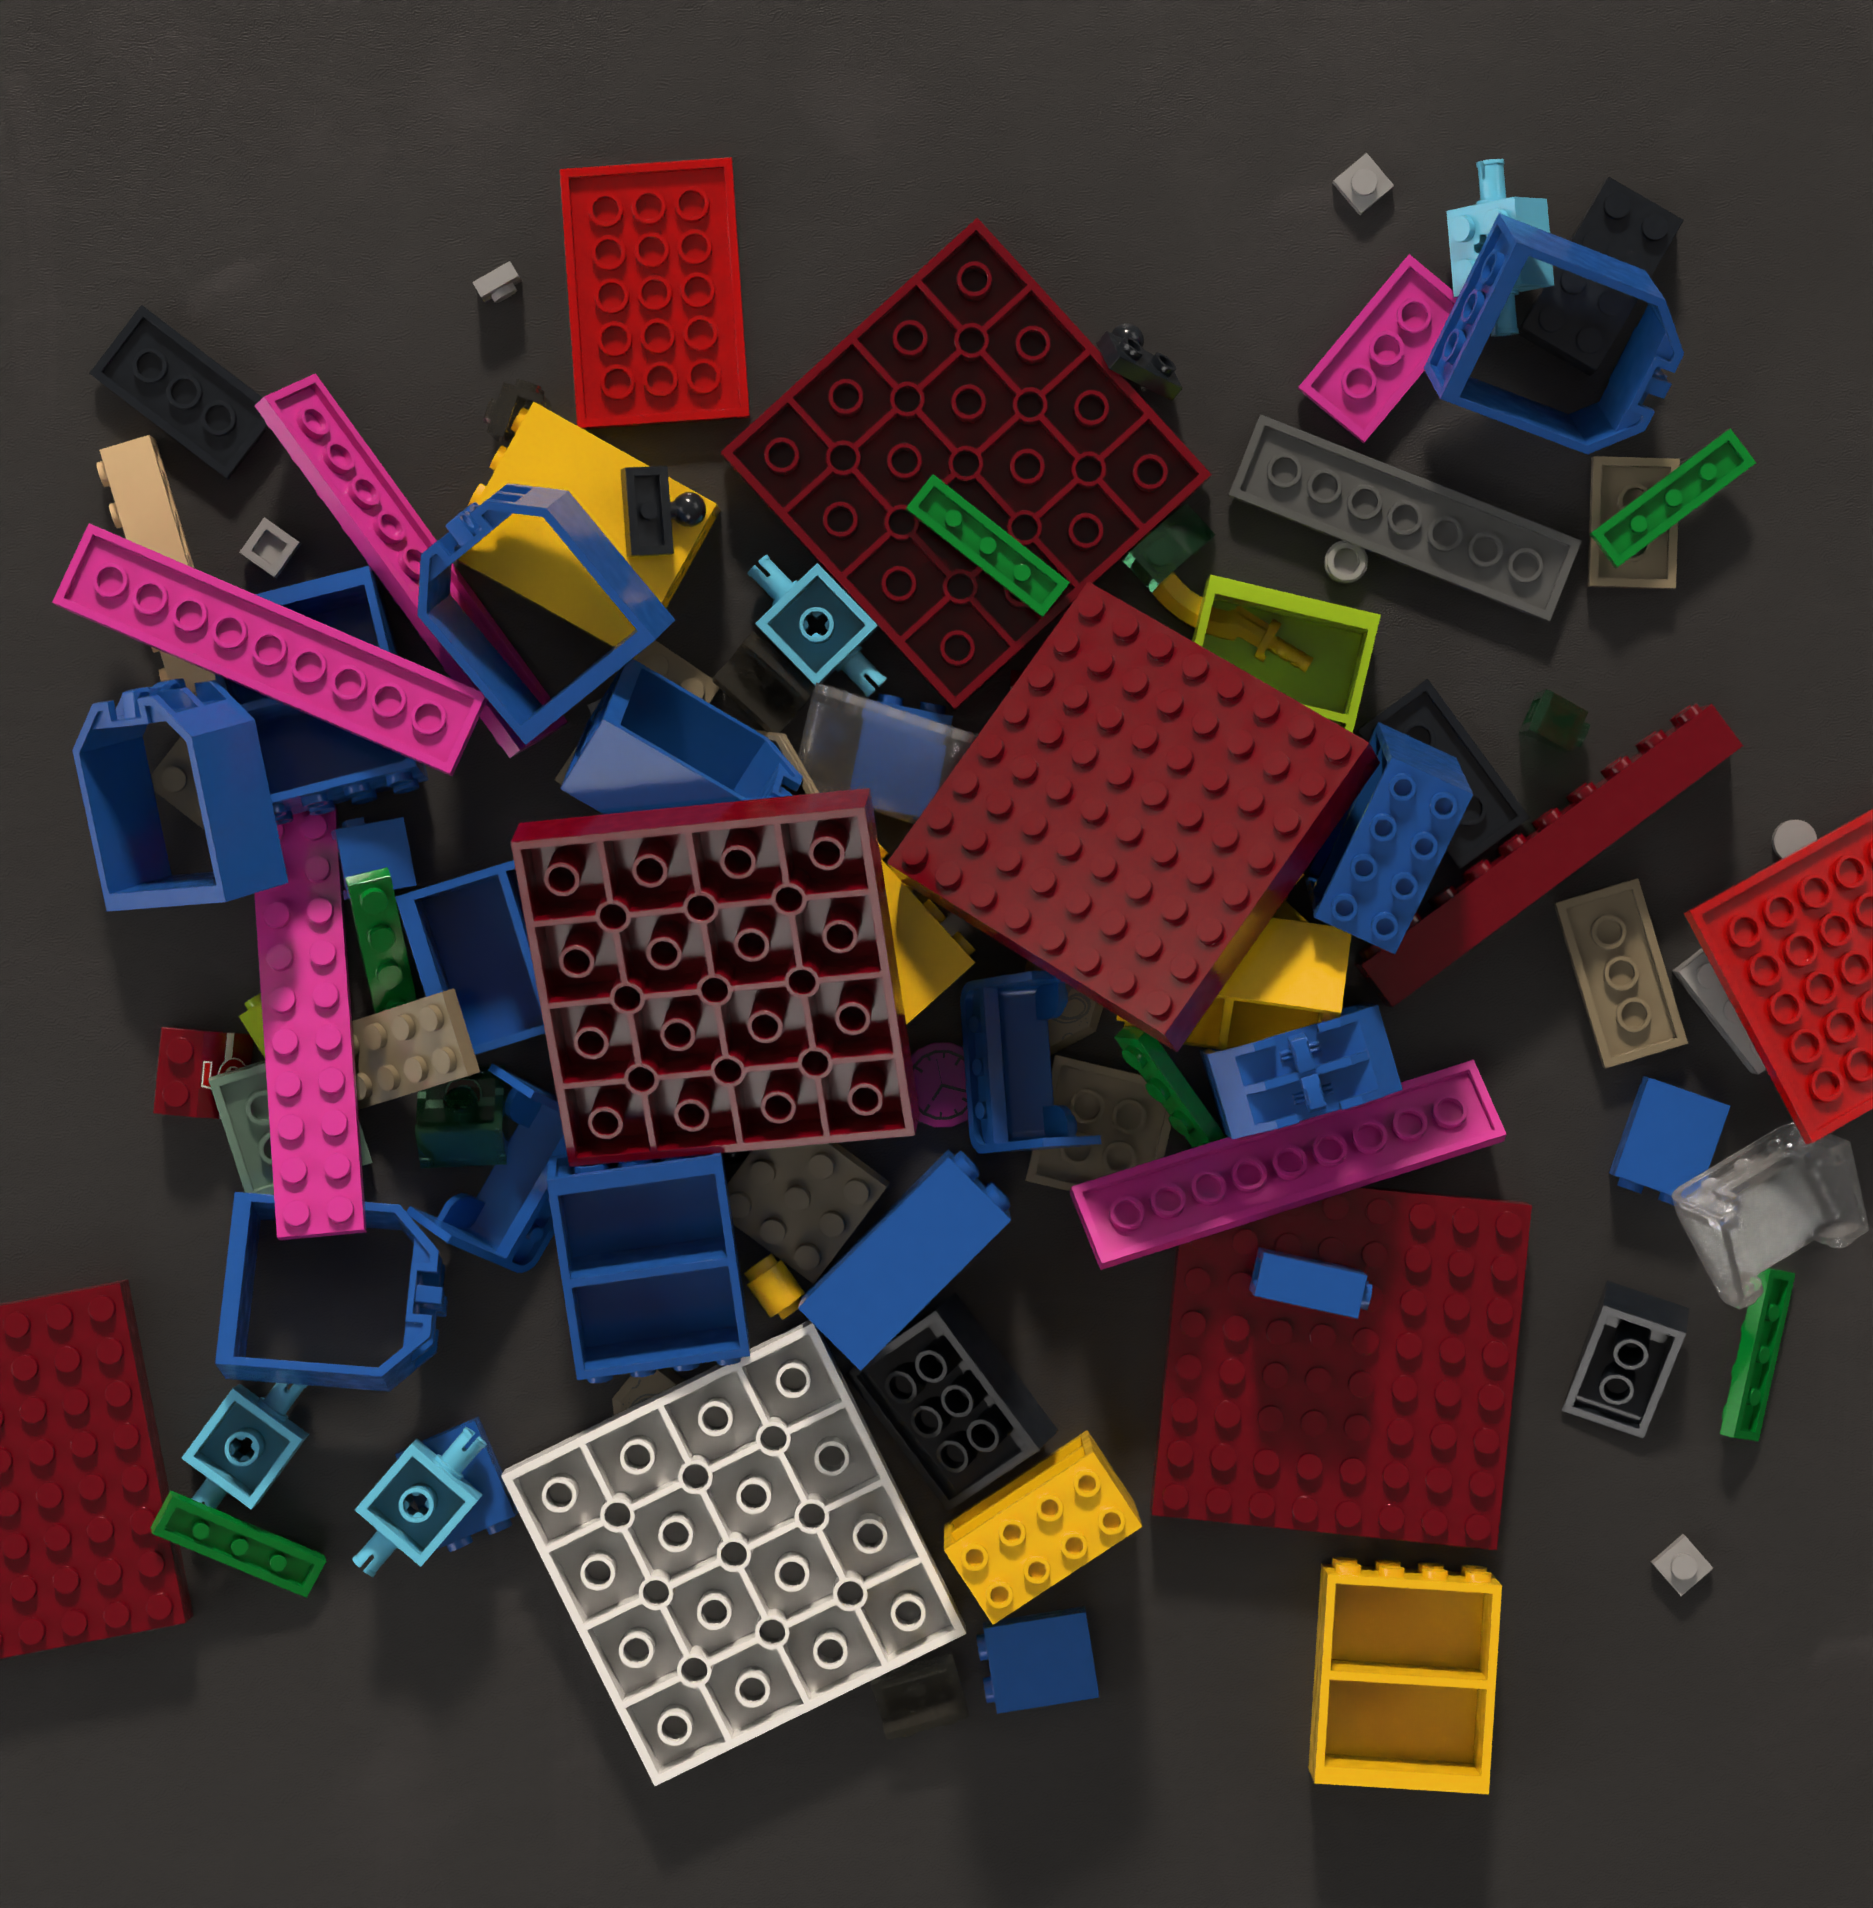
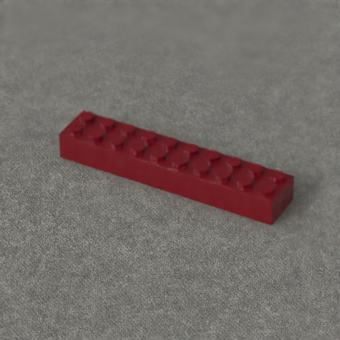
(1551, 852)

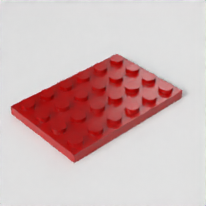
(654, 293)

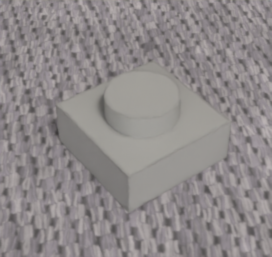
(1363, 184)
(498, 283)
(270, 547)
(1682, 1564)

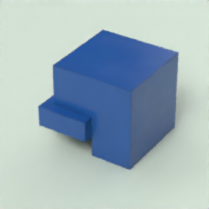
(375, 847)

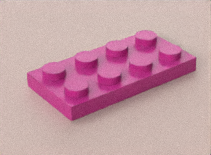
(1381, 350)

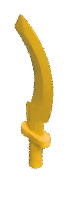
(1230, 624)

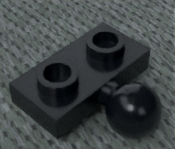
(1125, 356)
(650, 512)

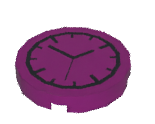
(940, 1084)

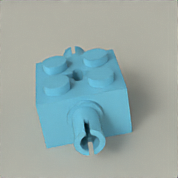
(1471, 225)
(817, 596)
(273, 1438)
(390, 1502)

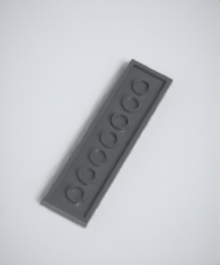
(1404, 518)

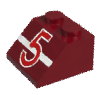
(187, 1062)

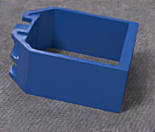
(1637, 373)
(477, 654)
(670, 749)
(228, 786)
(1302, 1072)
(424, 1305)

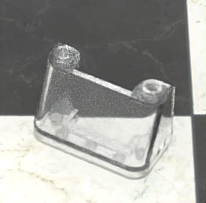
(875, 746)
(1769, 1206)

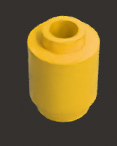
(774, 1287)

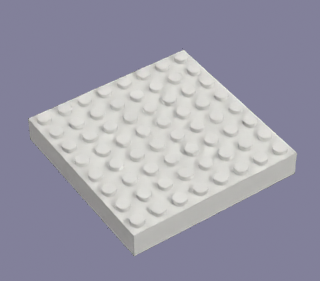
(734, 1552)

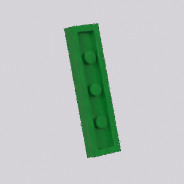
(1672, 498)
(987, 545)
(381, 939)
(1168, 1087)
(1757, 1357)
(238, 1544)

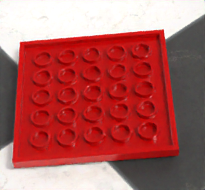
(1800, 972)

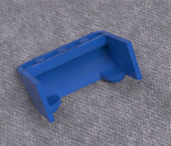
(1011, 1064)
(512, 1211)

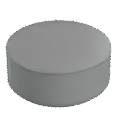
(1345, 562)
(1791, 837)

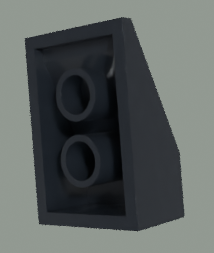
(1626, 1359)

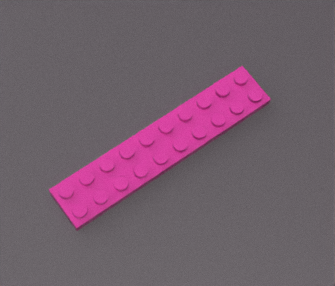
(383, 527)
(270, 649)
(310, 1038)
(1285, 1167)

